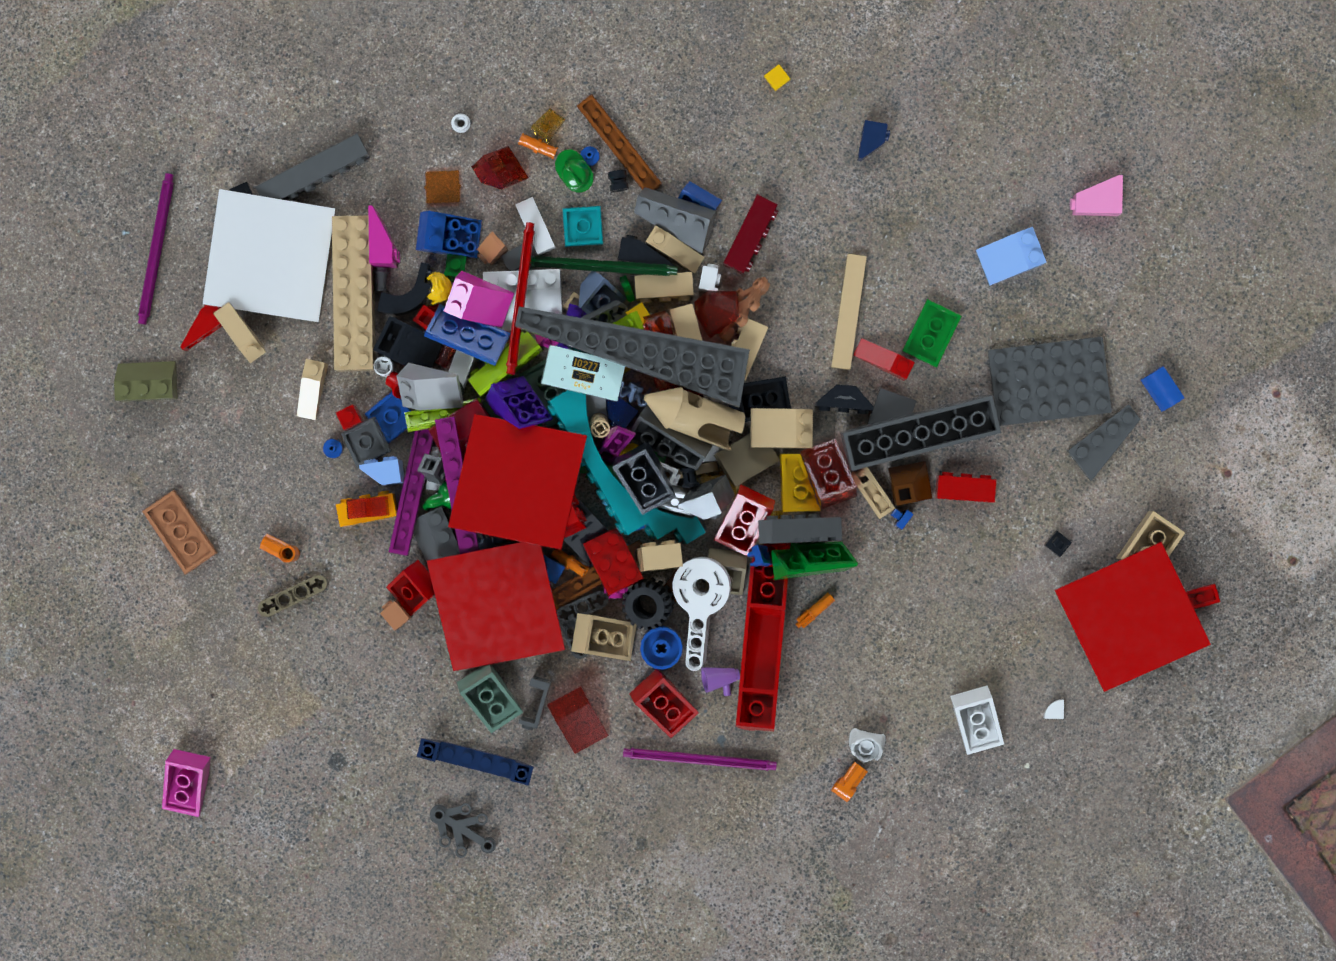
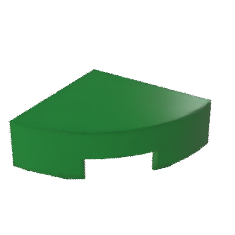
(627, 288)

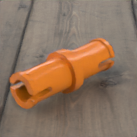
(537, 146)
(570, 562)

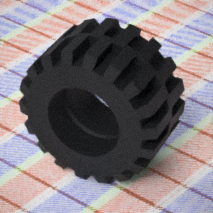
(638, 614)

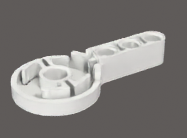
(700, 602)

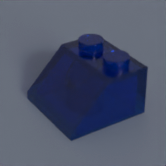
(620, 413)

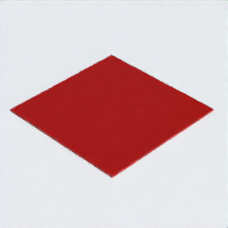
(517, 482)
(495, 605)
(1132, 616)

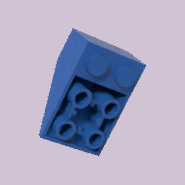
(448, 234)

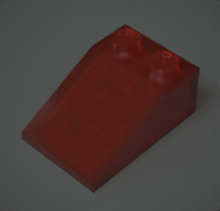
(829, 474)
(577, 719)

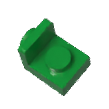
(454, 266)

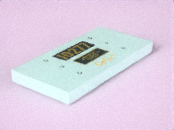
(582, 373)

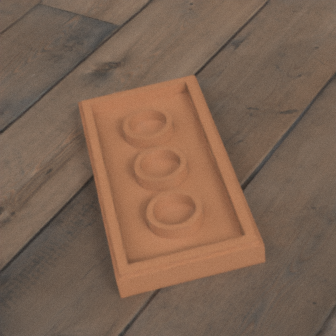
(180, 532)

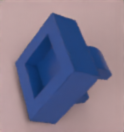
(902, 518)
(761, 555)

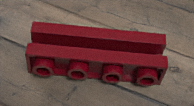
(748, 238)

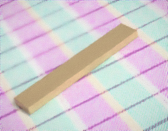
(848, 311)

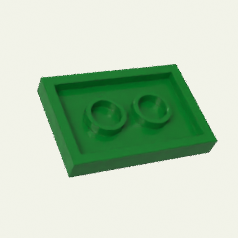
(931, 333)

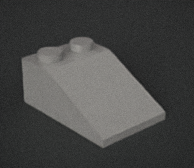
(429, 388)

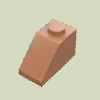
(491, 249)

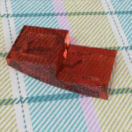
(367, 507)

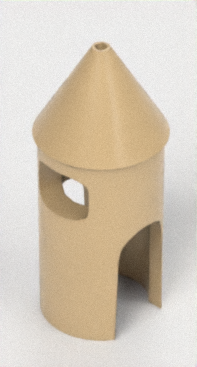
(695, 416)

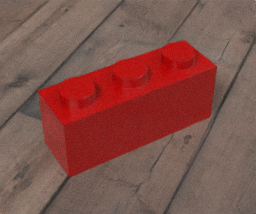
(965, 487)

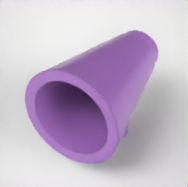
(719, 677)

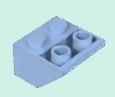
(387, 472)

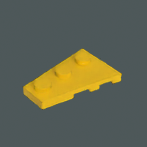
(795, 486)

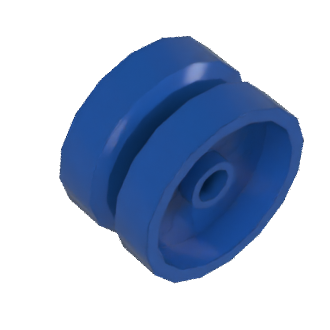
(655, 657)

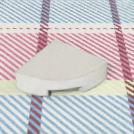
(1055, 710)

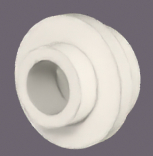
(460, 117)

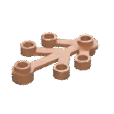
(752, 302)

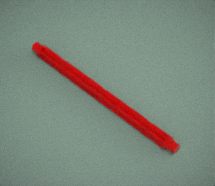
(520, 296)

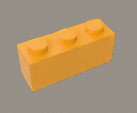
(342, 510)

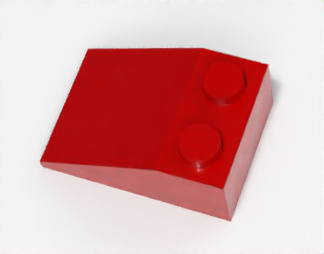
(663, 703)

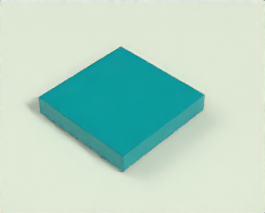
(582, 226)

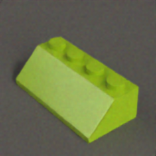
(489, 374)

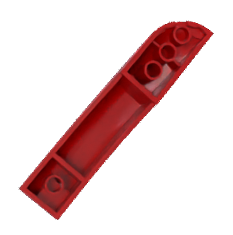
(762, 647)

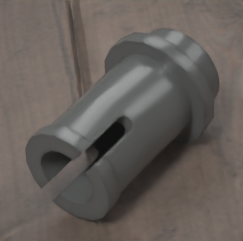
(380, 279)

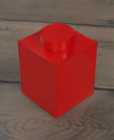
(349, 417)

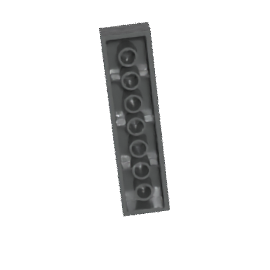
(920, 432)

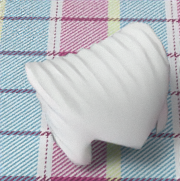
(866, 745)

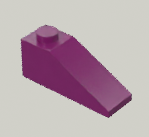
(614, 443)

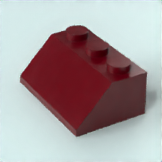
(464, 419)

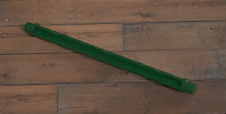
(603, 266)

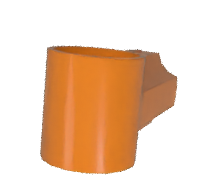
(278, 548)
(846, 785)

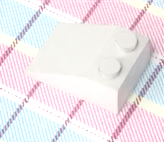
(977, 720)

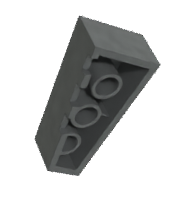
(677, 217)
(668, 442)
(799, 529)

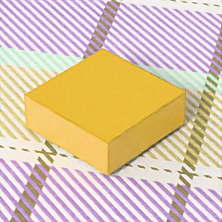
(777, 77)

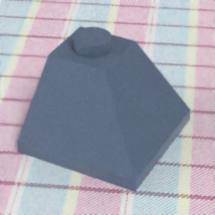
(596, 293)

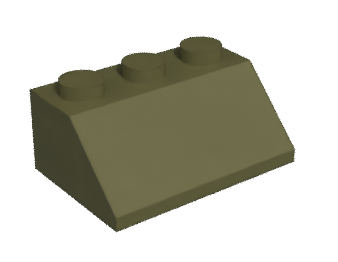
(146, 381)

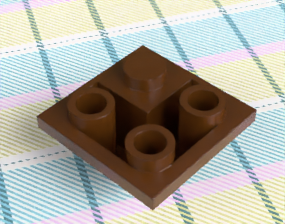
(910, 483)

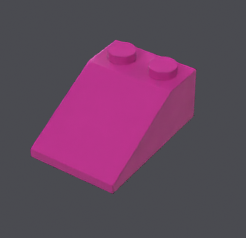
(381, 246)
(478, 300)
(185, 782)

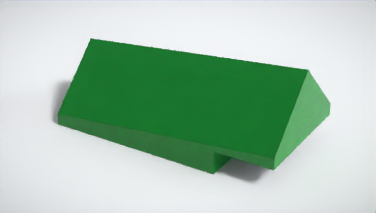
(811, 559)

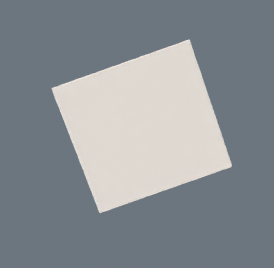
(268, 255)

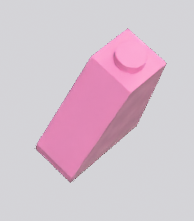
(1100, 200)

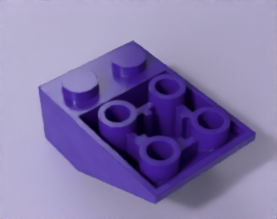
(517, 403)

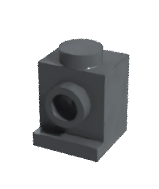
(432, 469)

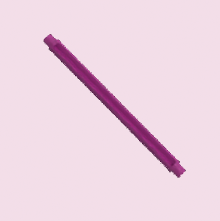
(155, 249)
(699, 759)

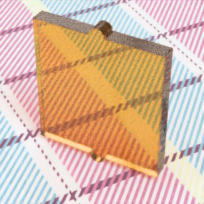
(442, 187)

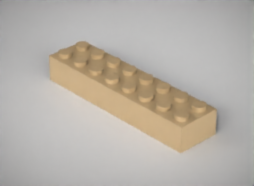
(353, 295)

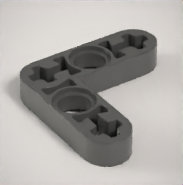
(571, 622)

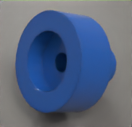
(593, 159)
(337, 448)

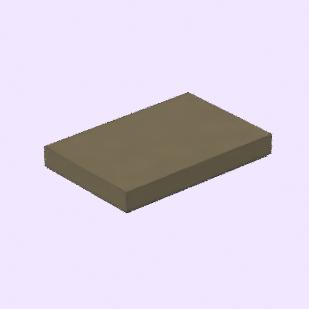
(745, 461)

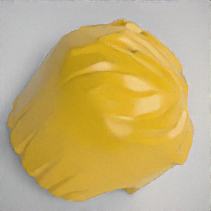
(440, 289)

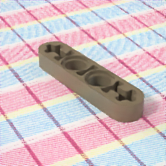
(292, 594)

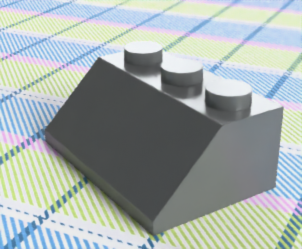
(708, 498)
(435, 536)

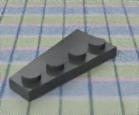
(1099, 445)

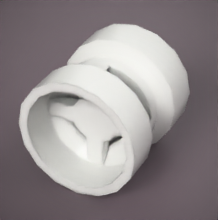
(381, 365)

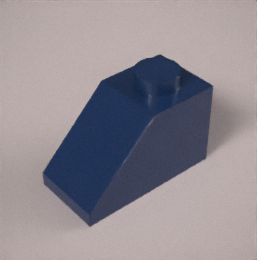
(872, 138)

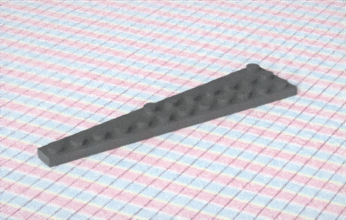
(686, 362)

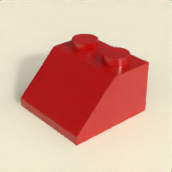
(412, 587)

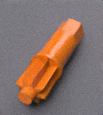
(816, 609)

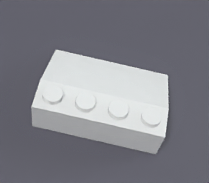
(542, 291)

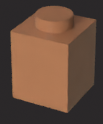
(395, 614)

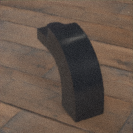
(410, 301)

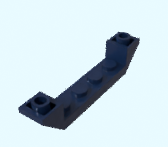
(475, 759)

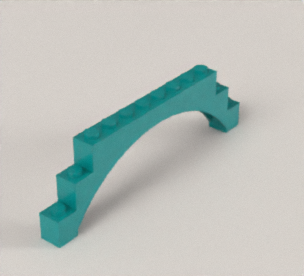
(572, 416)

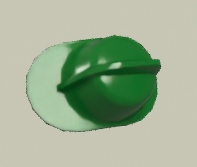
(574, 171)

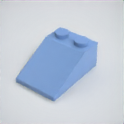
(1011, 256)

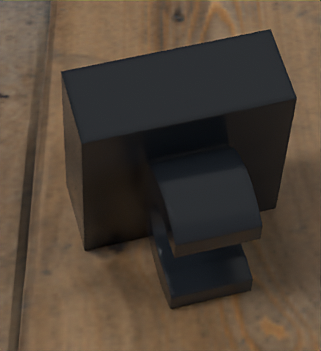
(1057, 543)

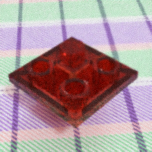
(499, 169)
(717, 310)

